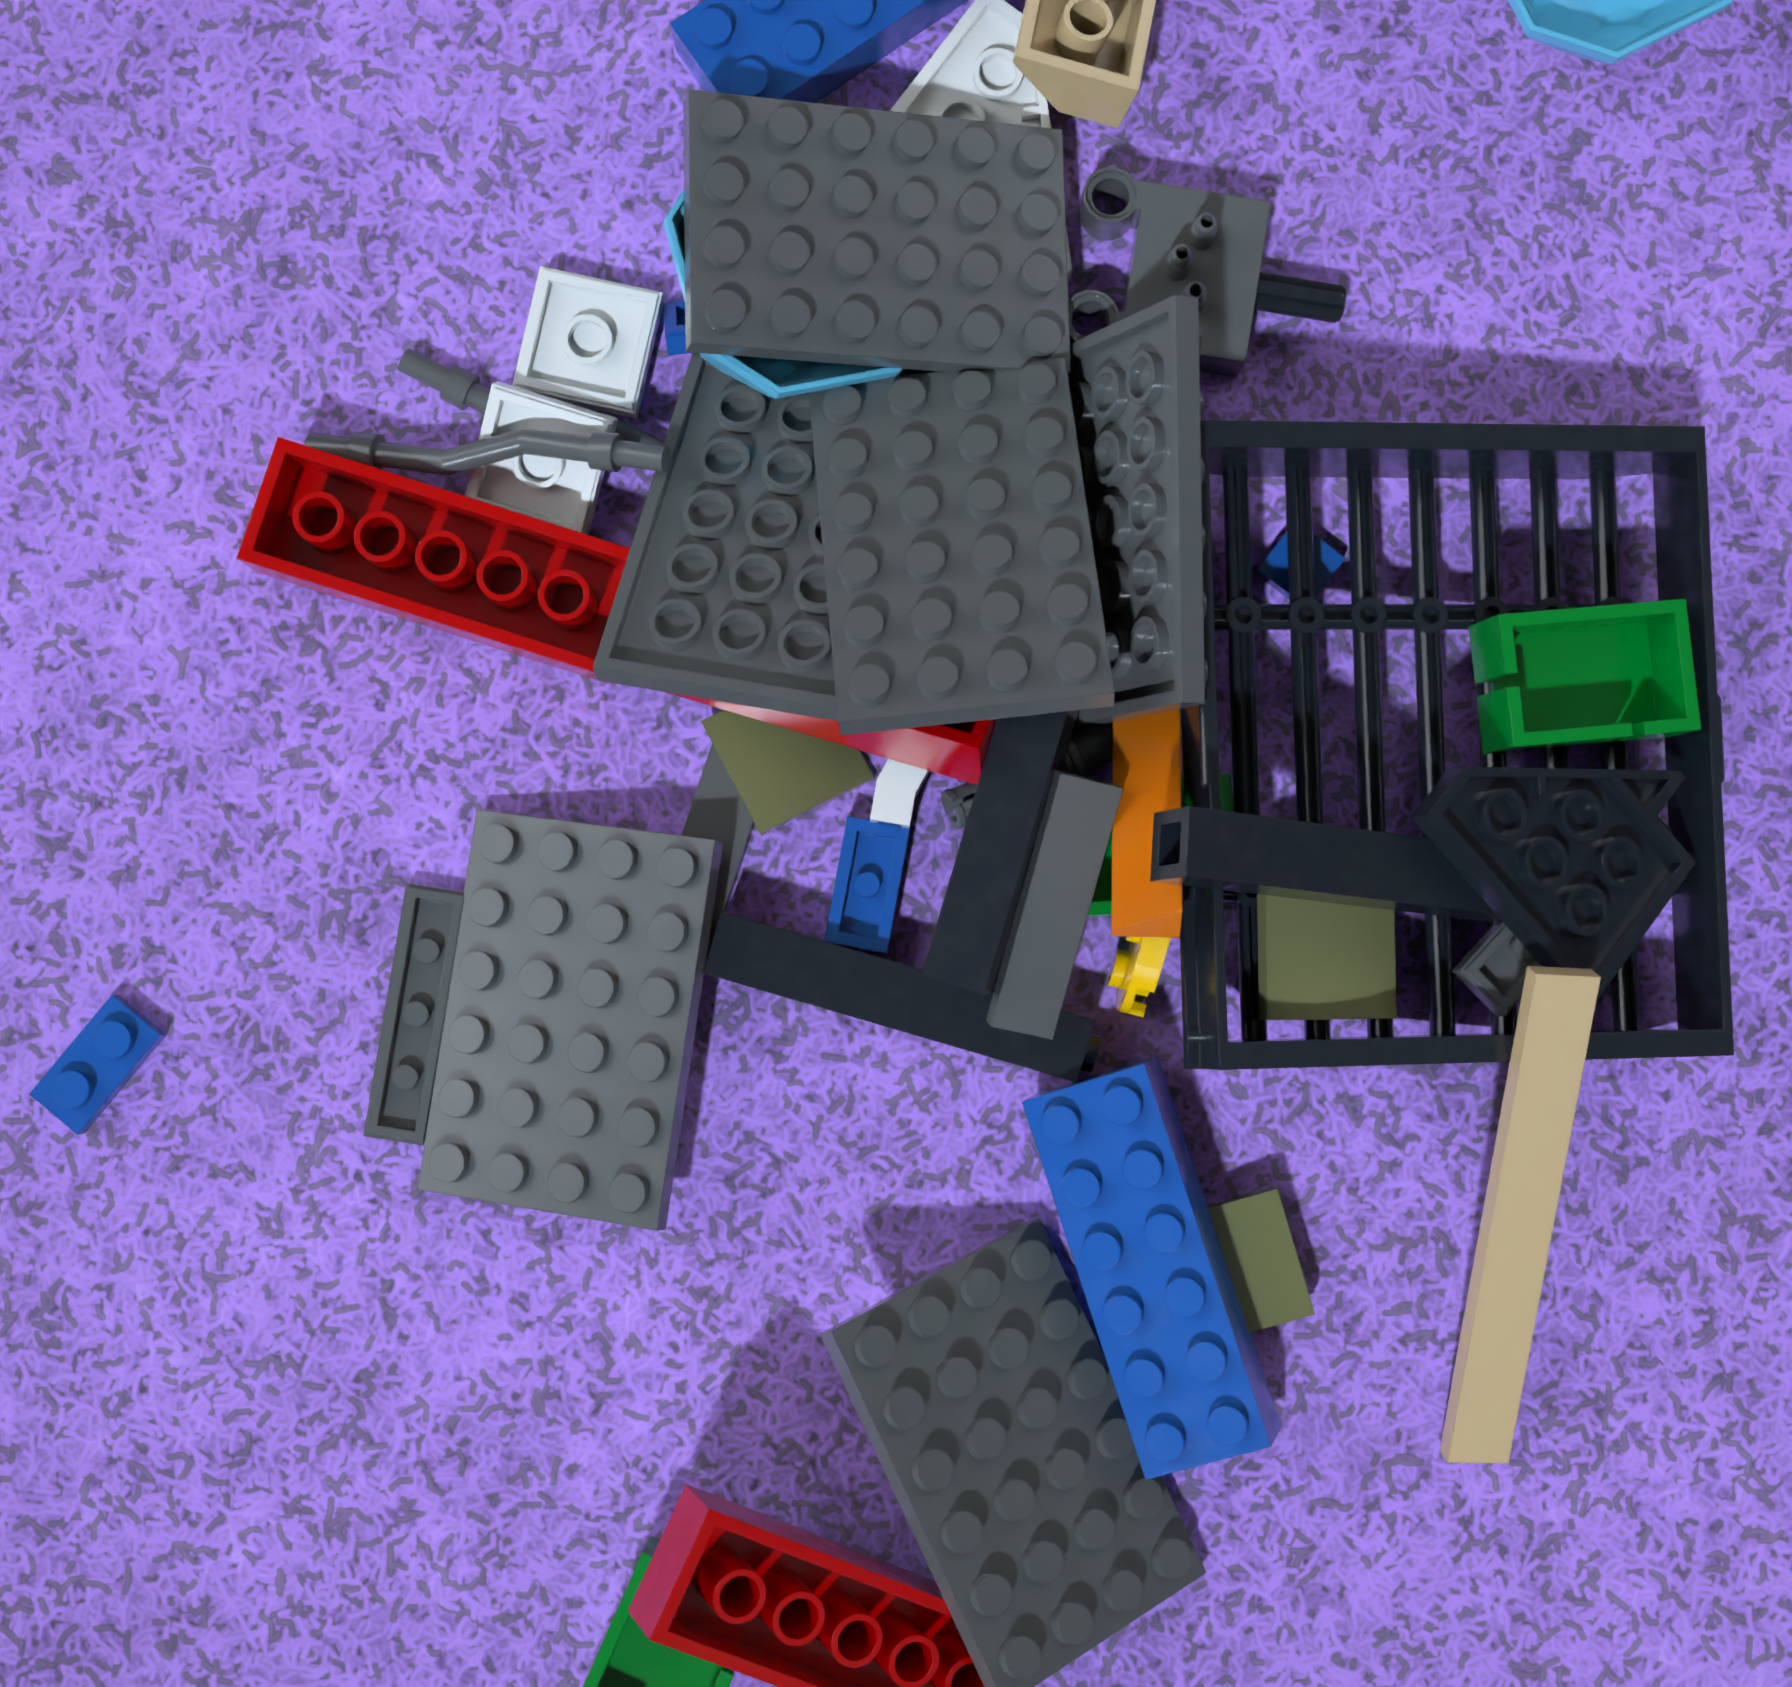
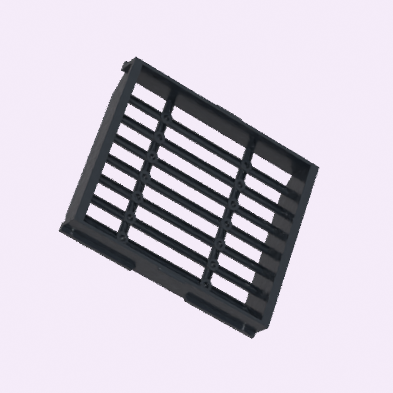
(1423, 453)

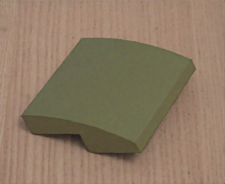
(781, 769)
(1325, 960)
(1261, 1259)

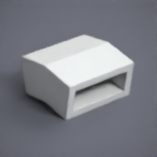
(896, 793)

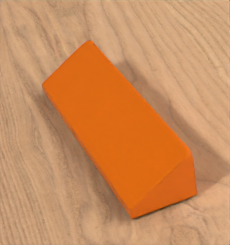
(1149, 771)

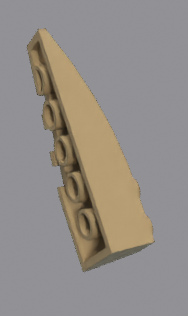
(1085, 54)

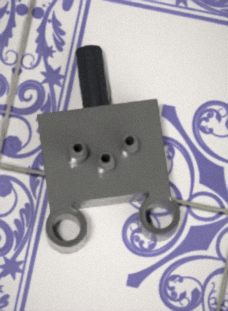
(1201, 249)

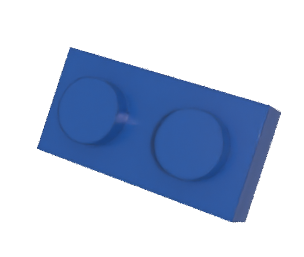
(867, 885)
(97, 1064)

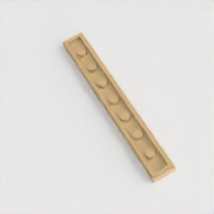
(1519, 1212)

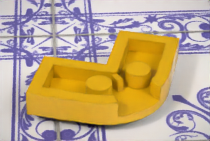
(1137, 972)

